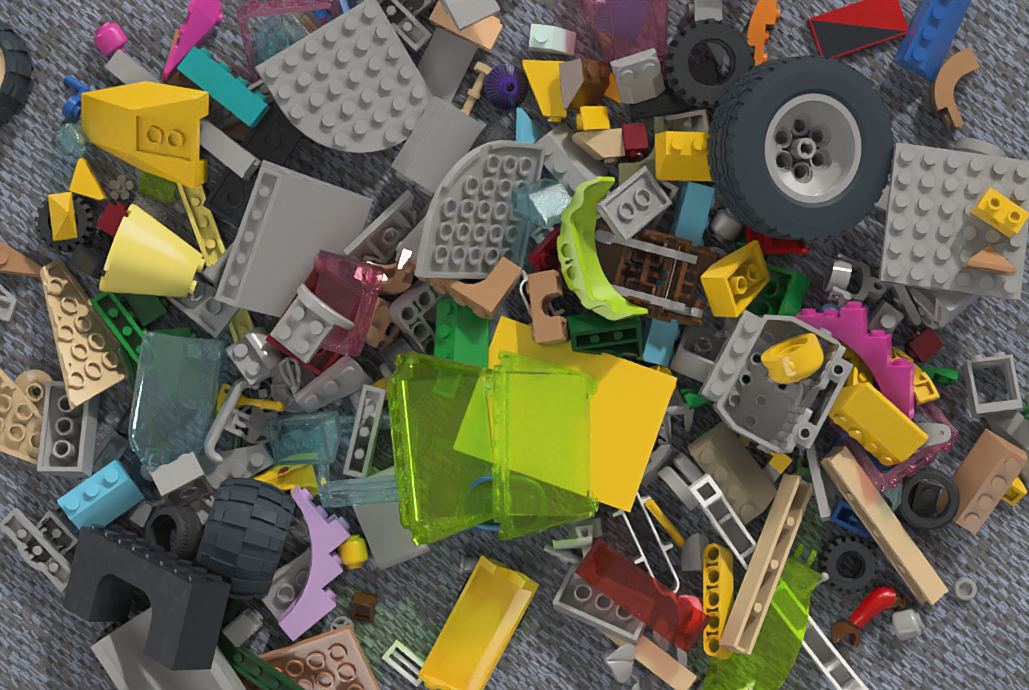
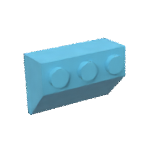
(101, 497)

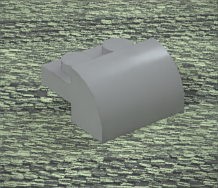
(255, 356)

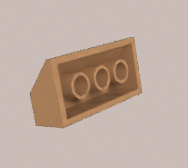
(984, 479)

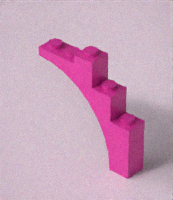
(851, 327)

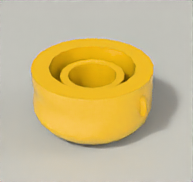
(793, 358)

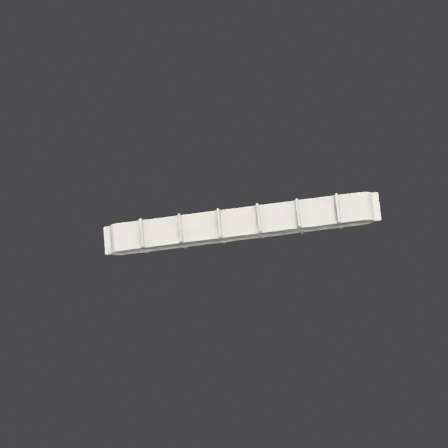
(663, 546)

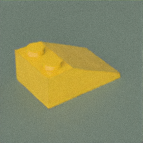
(735, 280)

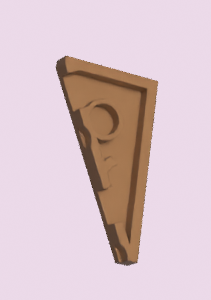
(15, 263)

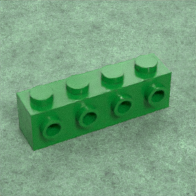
(120, 321)

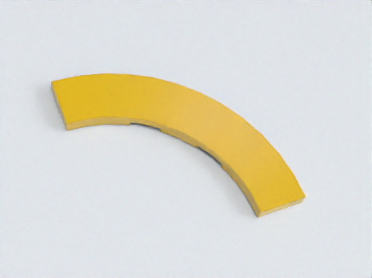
(923, 387)

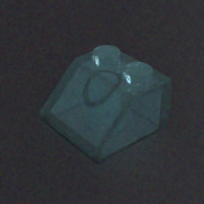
(278, 34)

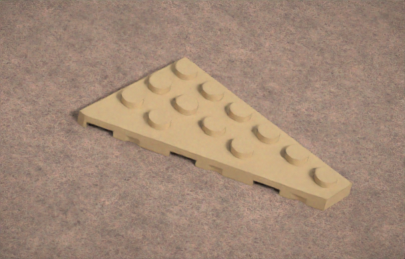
(81, 337)
(18, 422)

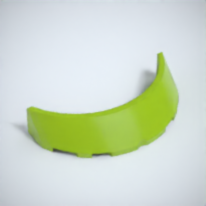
(579, 255)

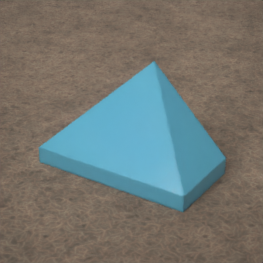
(525, 128)

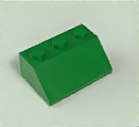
(781, 295)
(461, 334)

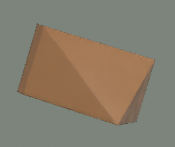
(989, 261)

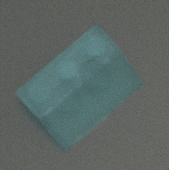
(305, 437)

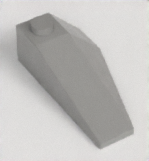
(1013, 429)

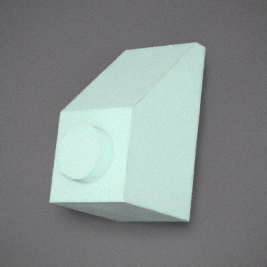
(551, 40)

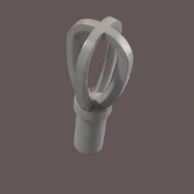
(293, 384)

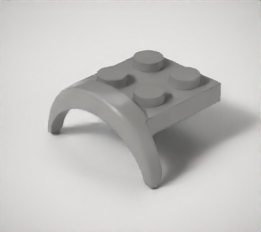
(307, 325)

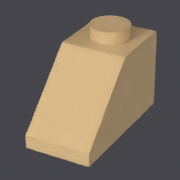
(602, 144)

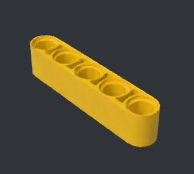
(714, 590)

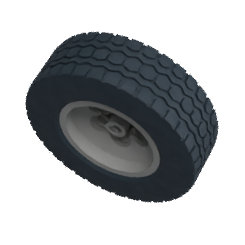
(849, 148)

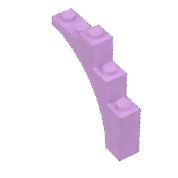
(314, 599)

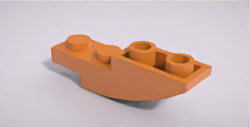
(762, 17)

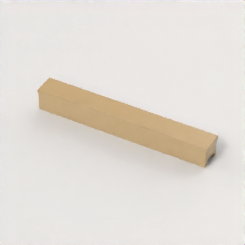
(883, 525)
(766, 565)

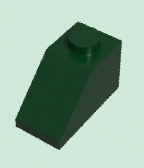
(148, 307)

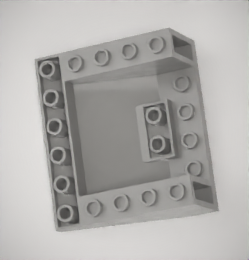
(283, 233)

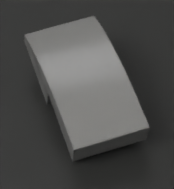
(660, 458)

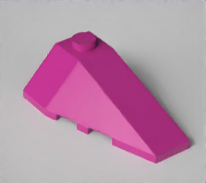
(200, 24)

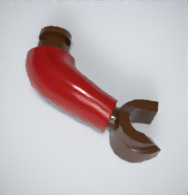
(876, 601)

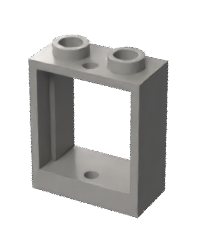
(1014, 403)

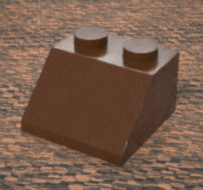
(583, 82)

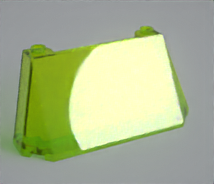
(440, 444)
(540, 446)

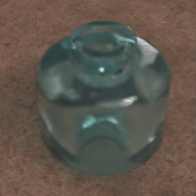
(71, 140)

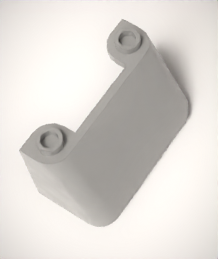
(385, 534)

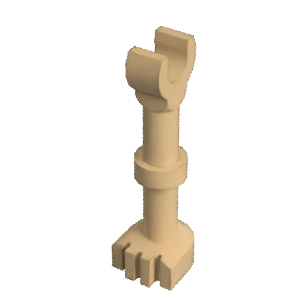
(474, 93)

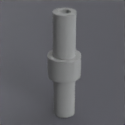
(564, 555)

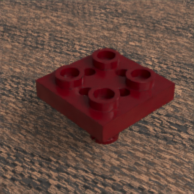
(545, 255)

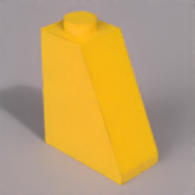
(546, 88)

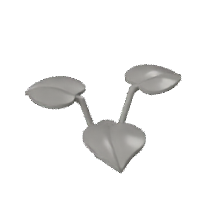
(622, 659)

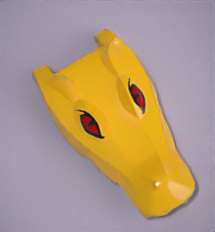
(289, 476)

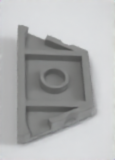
(383, 235)

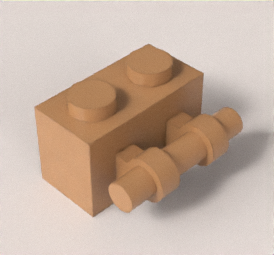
(379, 324)

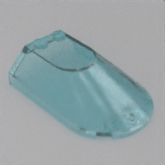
(174, 396)

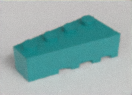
(223, 86)

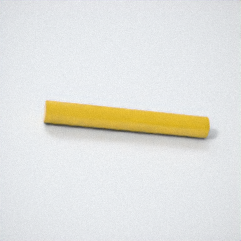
(665, 522)

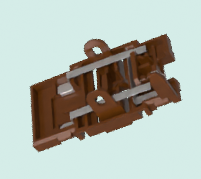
(682, 262)

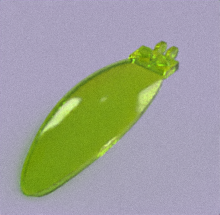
(778, 637)

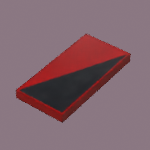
(857, 27)

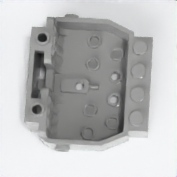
(759, 407)

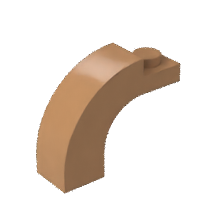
(944, 82)
(398, 275)

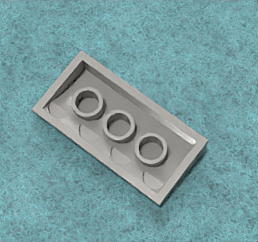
(592, 607)

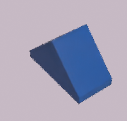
(847, 518)

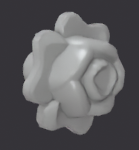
(299, 527)

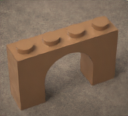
(482, 297)

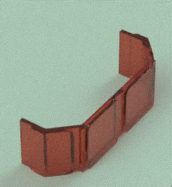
(642, 595)

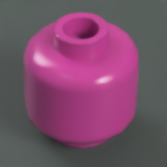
(110, 39)

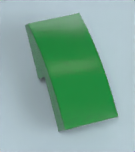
(941, 375)

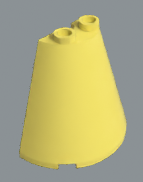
(150, 259)

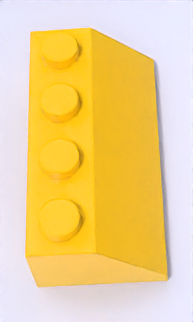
(681, 156)
(876, 424)

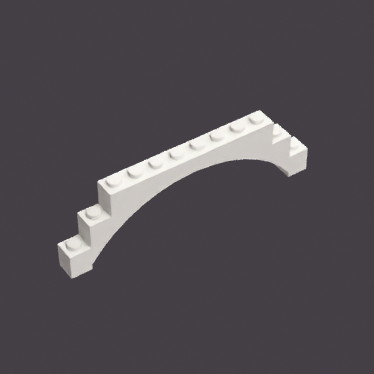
(743, 546)

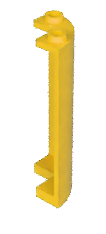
(478, 628)

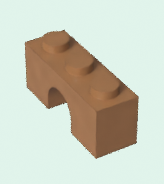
(543, 288)

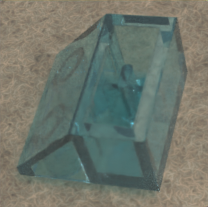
(540, 202)

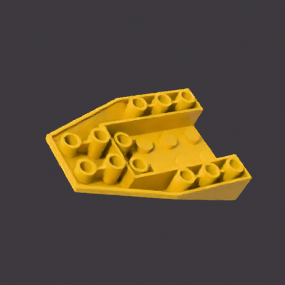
(150, 128)

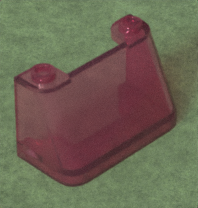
(351, 291)

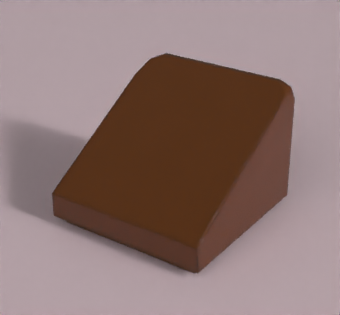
(363, 606)

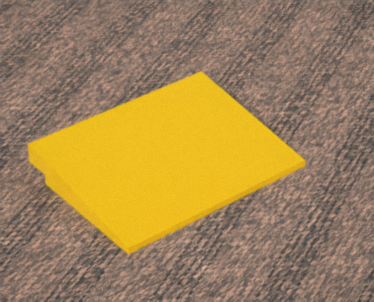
(622, 412)

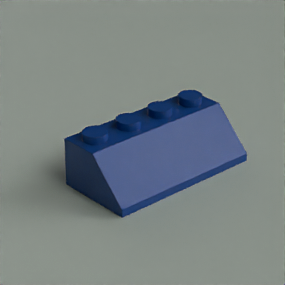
(930, 36)

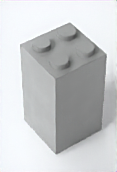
(436, 145)

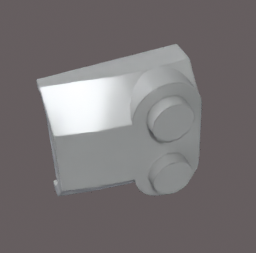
(638, 76)

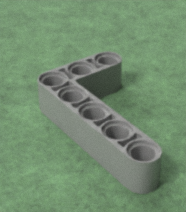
(413, 315)

